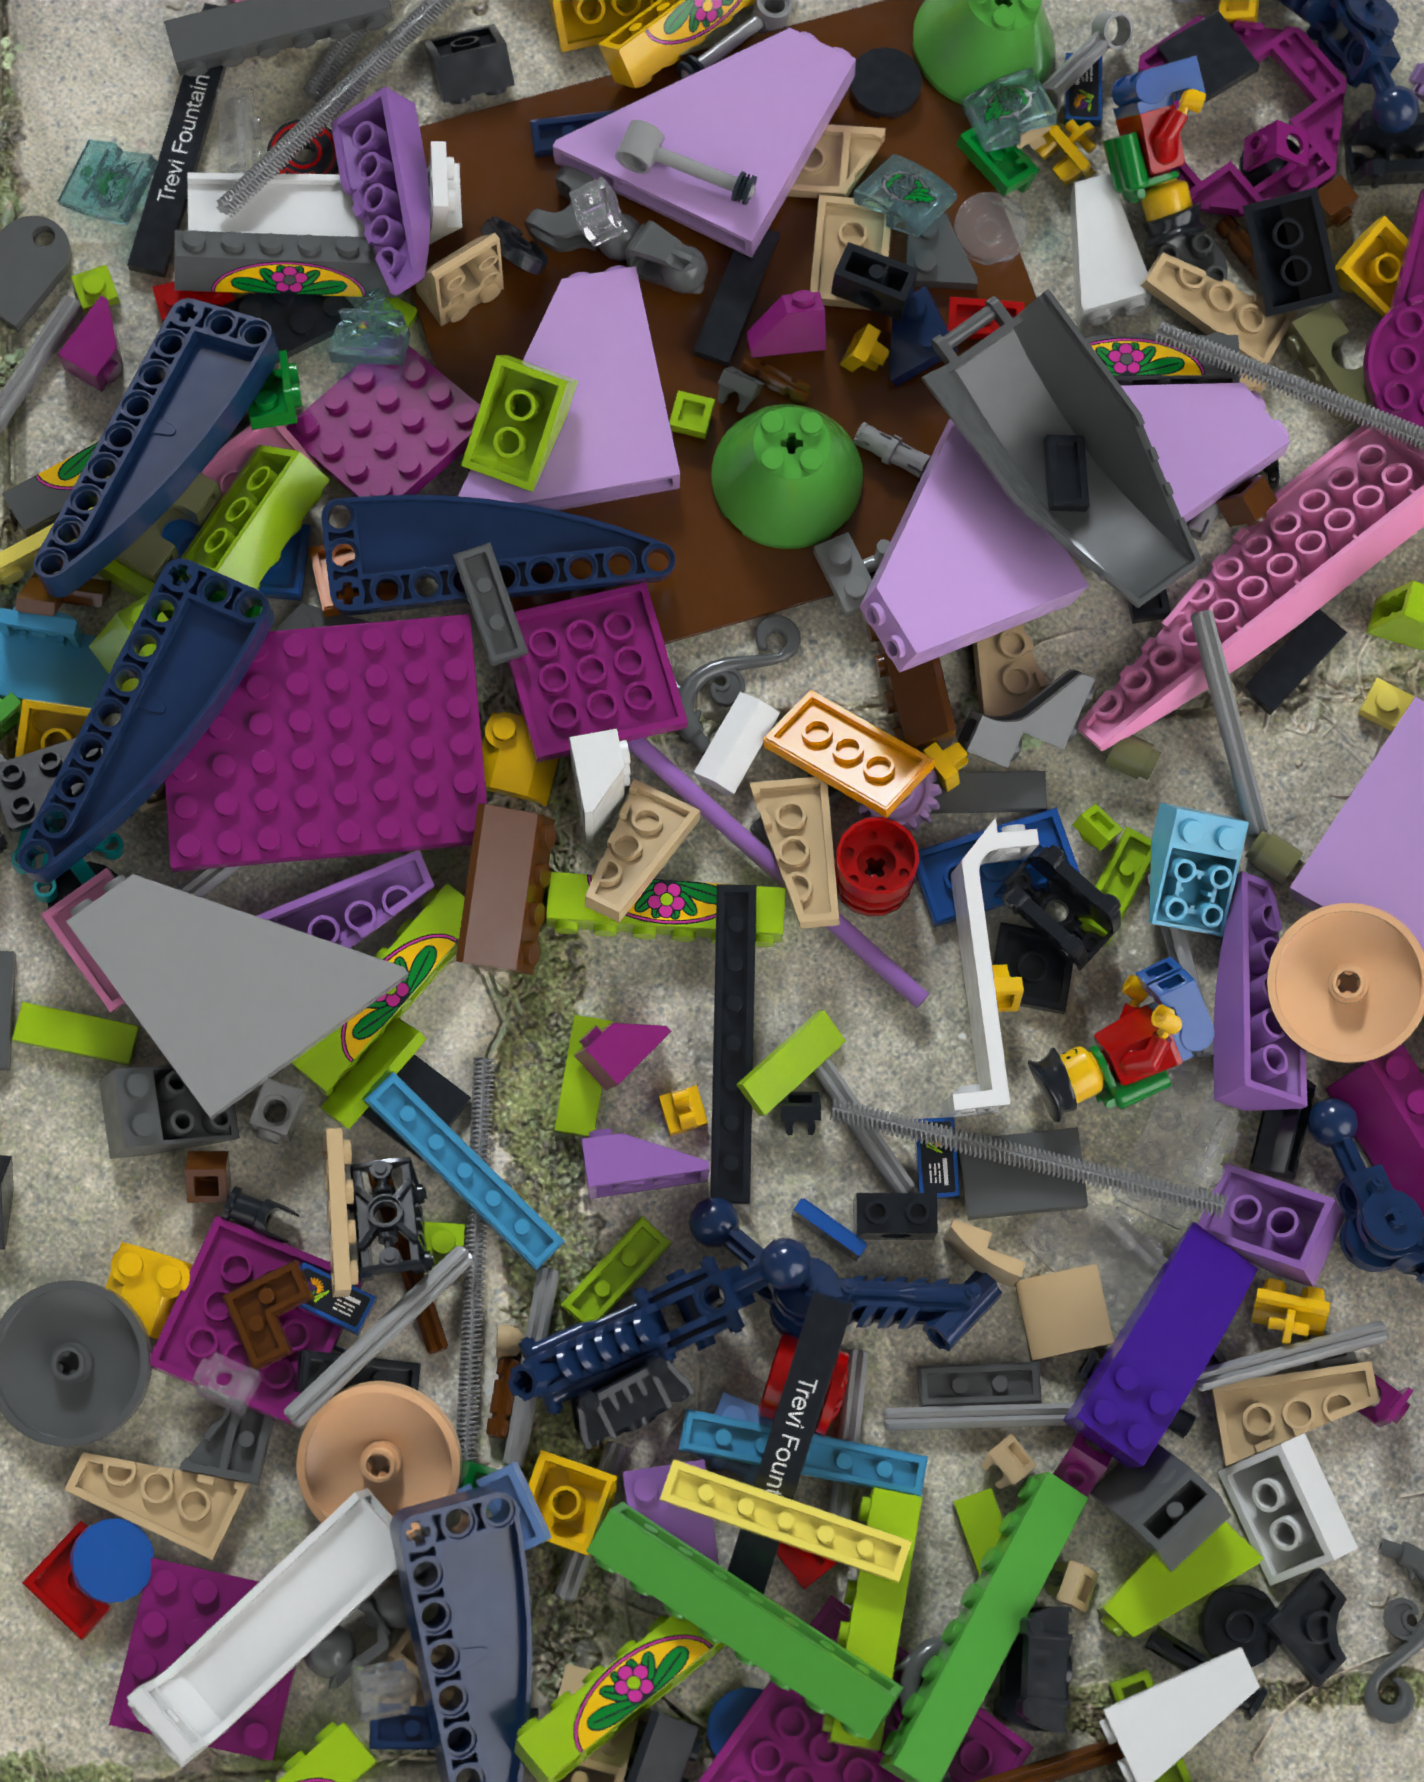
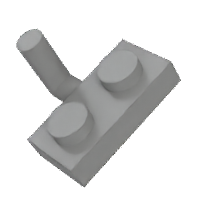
(847, 571)

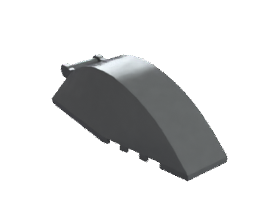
(1047, 379)

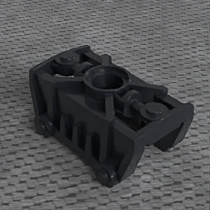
(1379, 168)
(1073, 892)
(408, 1221)
(628, 1400)
(1037, 1672)

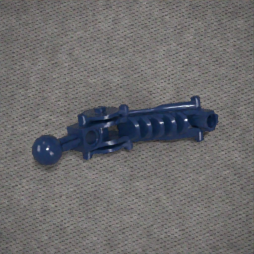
(1359, 42)
(1381, 1223)
(941, 1307)
(602, 1348)

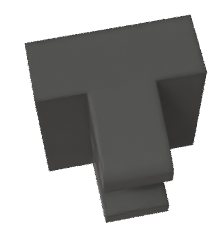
(733, 381)

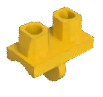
(1074, 163)
(1290, 1312)

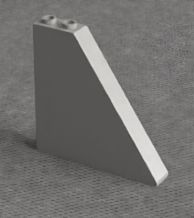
(223, 987)

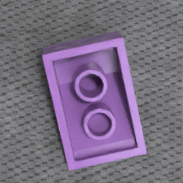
(631, 1165)
(1275, 1224)
(643, 1494)

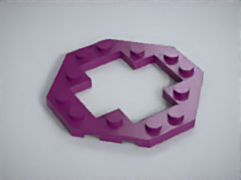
(1323, 85)

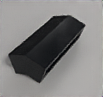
(1281, 1139)

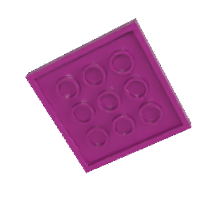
(387, 427)
(594, 670)
(203, 1324)
(171, 1617)

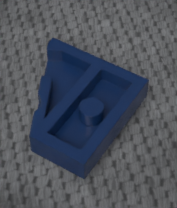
(911, 337)

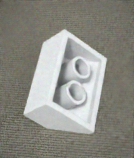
(599, 777)
(1288, 1509)

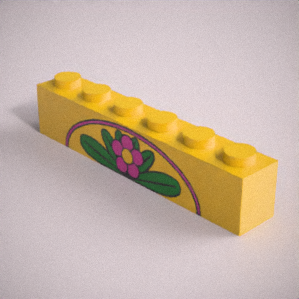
(661, 35)

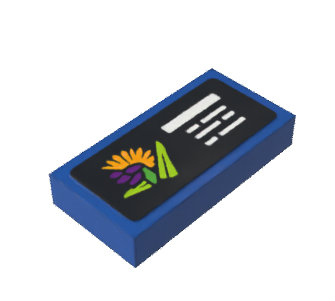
(1084, 97)
(936, 1166)
(343, 1312)

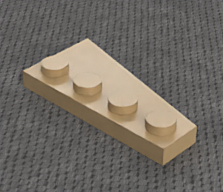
(1217, 306)
(1006, 672)
(801, 839)
(642, 843)
(341, 1192)
(1283, 1406)
(167, 1501)

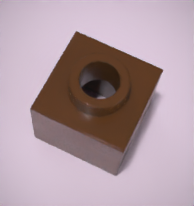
(1337, 202)
(1247, 502)
(207, 1176)

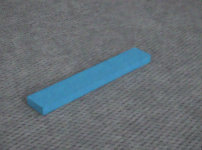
(464, 1171)
(826, 1458)

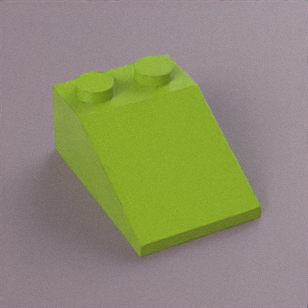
(518, 421)

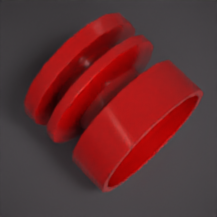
(875, 846)
(778, 1375)

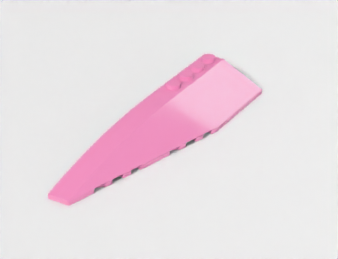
(1276, 574)

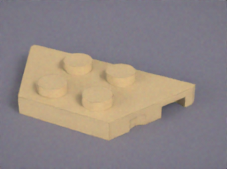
(838, 161)

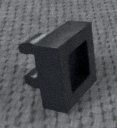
(800, 1107)

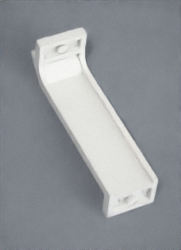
(315, 203)
(992, 1086)
(269, 1629)

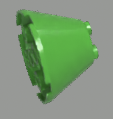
(978, 41)
(787, 476)

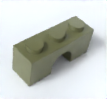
(1312, 341)
(151, 551)

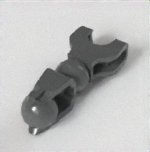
(650, 248)
(384, 1612)

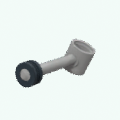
(760, 21)
(643, 148)

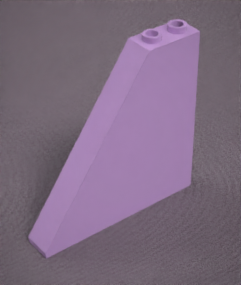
(738, 115)
(618, 421)
(1207, 438)
(963, 563)
(1378, 836)

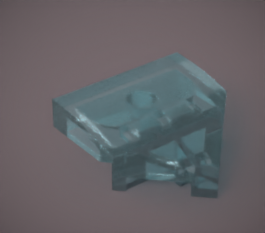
(370, 333)

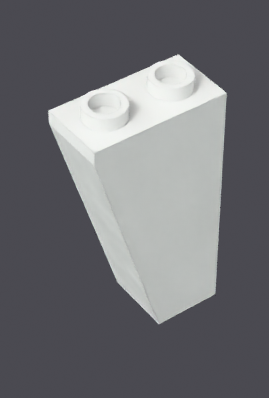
(1104, 254)
(1176, 1714)

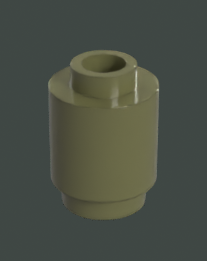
(1132, 757)
(1275, 857)

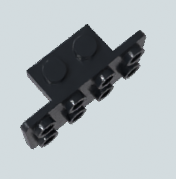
(28, 780)

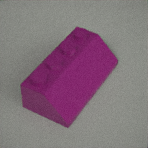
(1390, 1117)

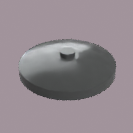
(72, 1363)

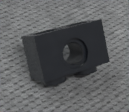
(874, 281)
(895, 1216)

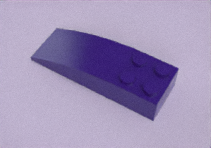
(1162, 1348)

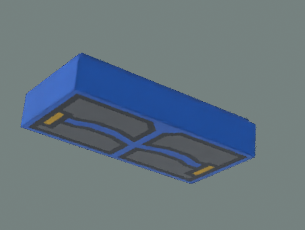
(829, 1229)

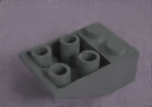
(156, 1113)
(1163, 1505)

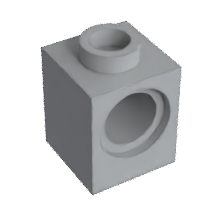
(274, 1094)

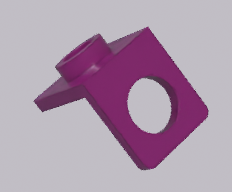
(1271, 143)
(1391, 1406)
(1082, 1466)

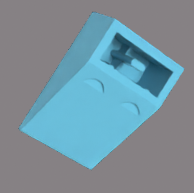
(1194, 868)

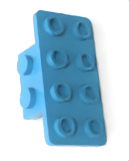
(48, 659)

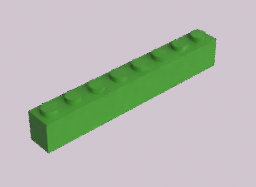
(744, 1621)
(983, 1630)

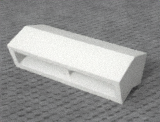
(736, 744)

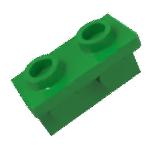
(1004, 168)
(278, 397)

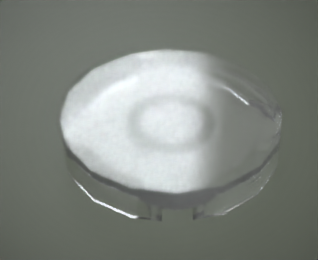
(991, 228)

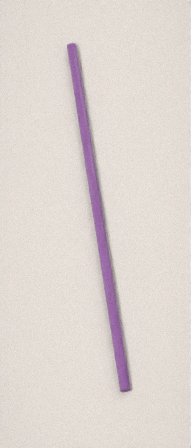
(766, 861)

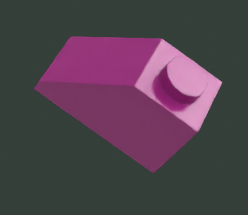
(790, 326)
(94, 348)
(617, 1050)

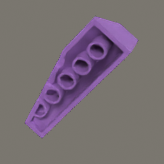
(388, 181)
(358, 904)
(1251, 1052)

